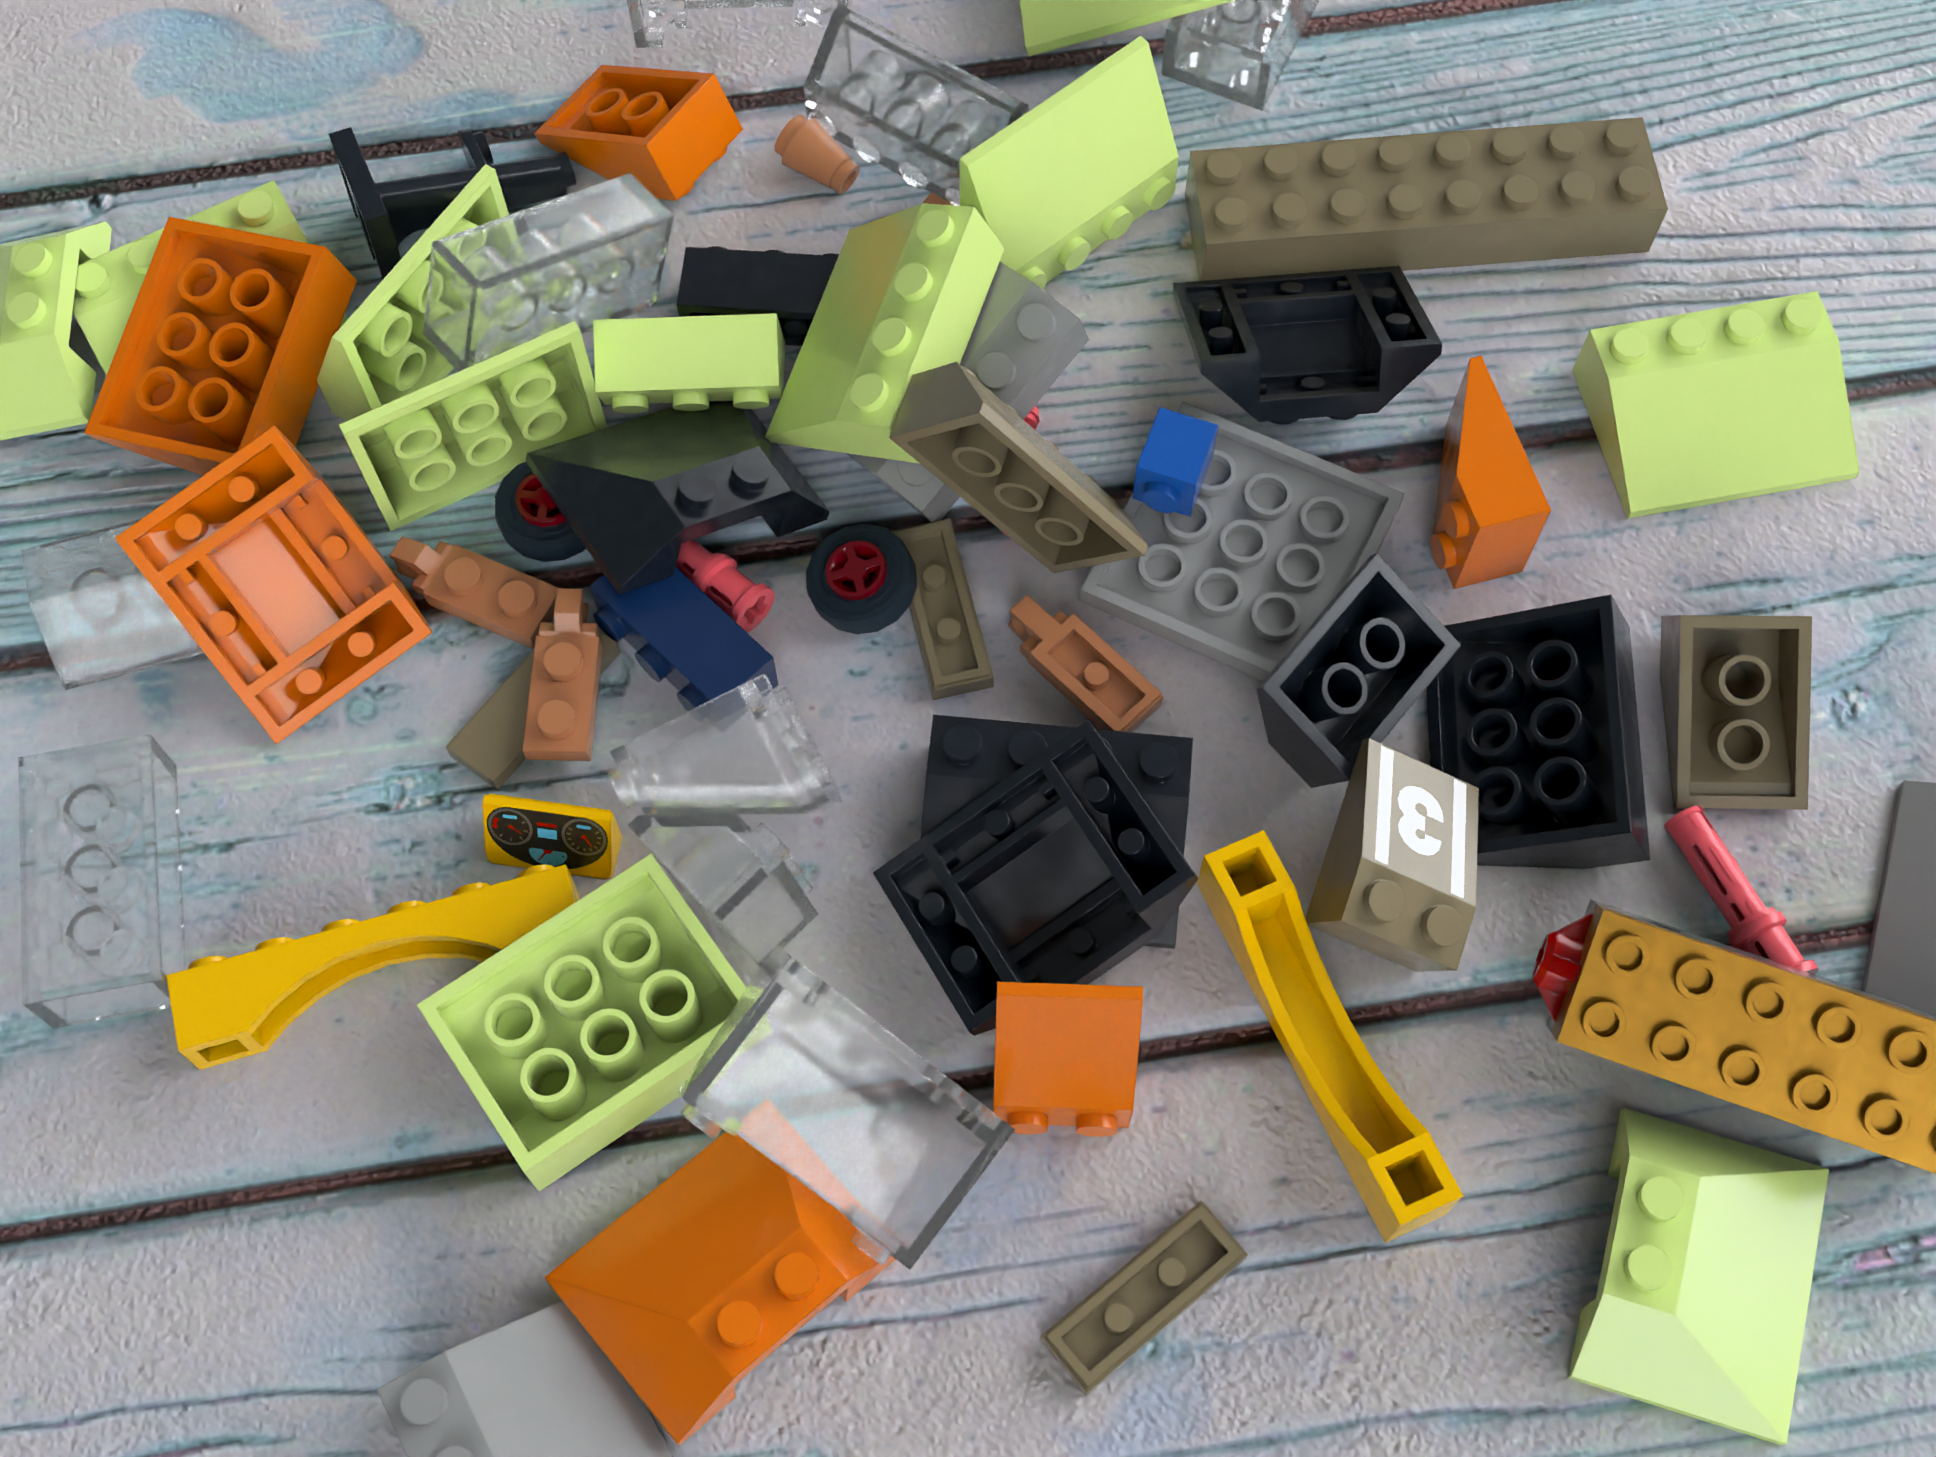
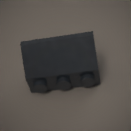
(1352, 674)

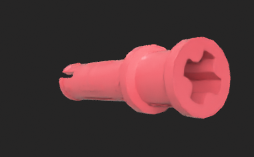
(725, 585)
(1751, 923)

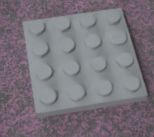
(1255, 558)

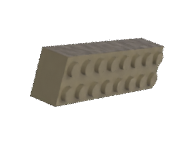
(1425, 200)

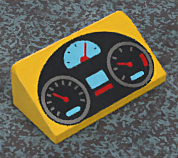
(550, 833)

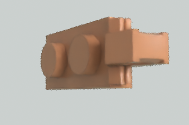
(477, 588)
(1084, 667)
(564, 683)

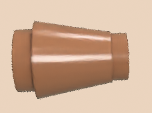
(816, 154)

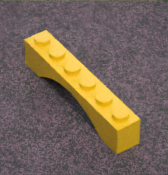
(246, 1001)
(1368, 1123)

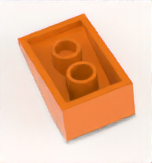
(646, 124)
(1487, 489)
(1066, 1056)

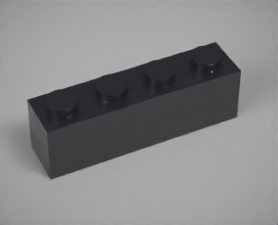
(755, 283)

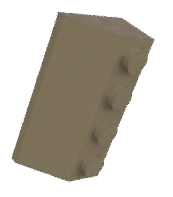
(1011, 472)

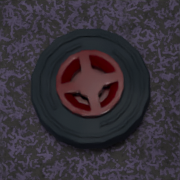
(525, 522)
(839, 574)

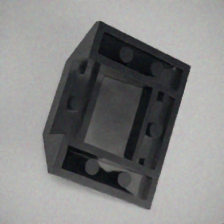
(1309, 340)
(669, 480)
(1039, 879)

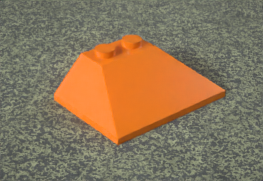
(276, 583)
(710, 1279)

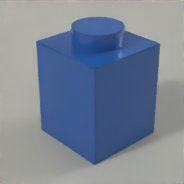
(1174, 462)

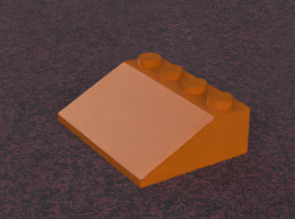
(220, 344)

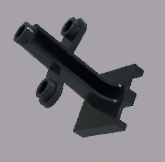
(406, 205)

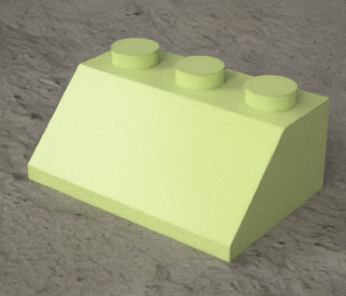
(689, 361)

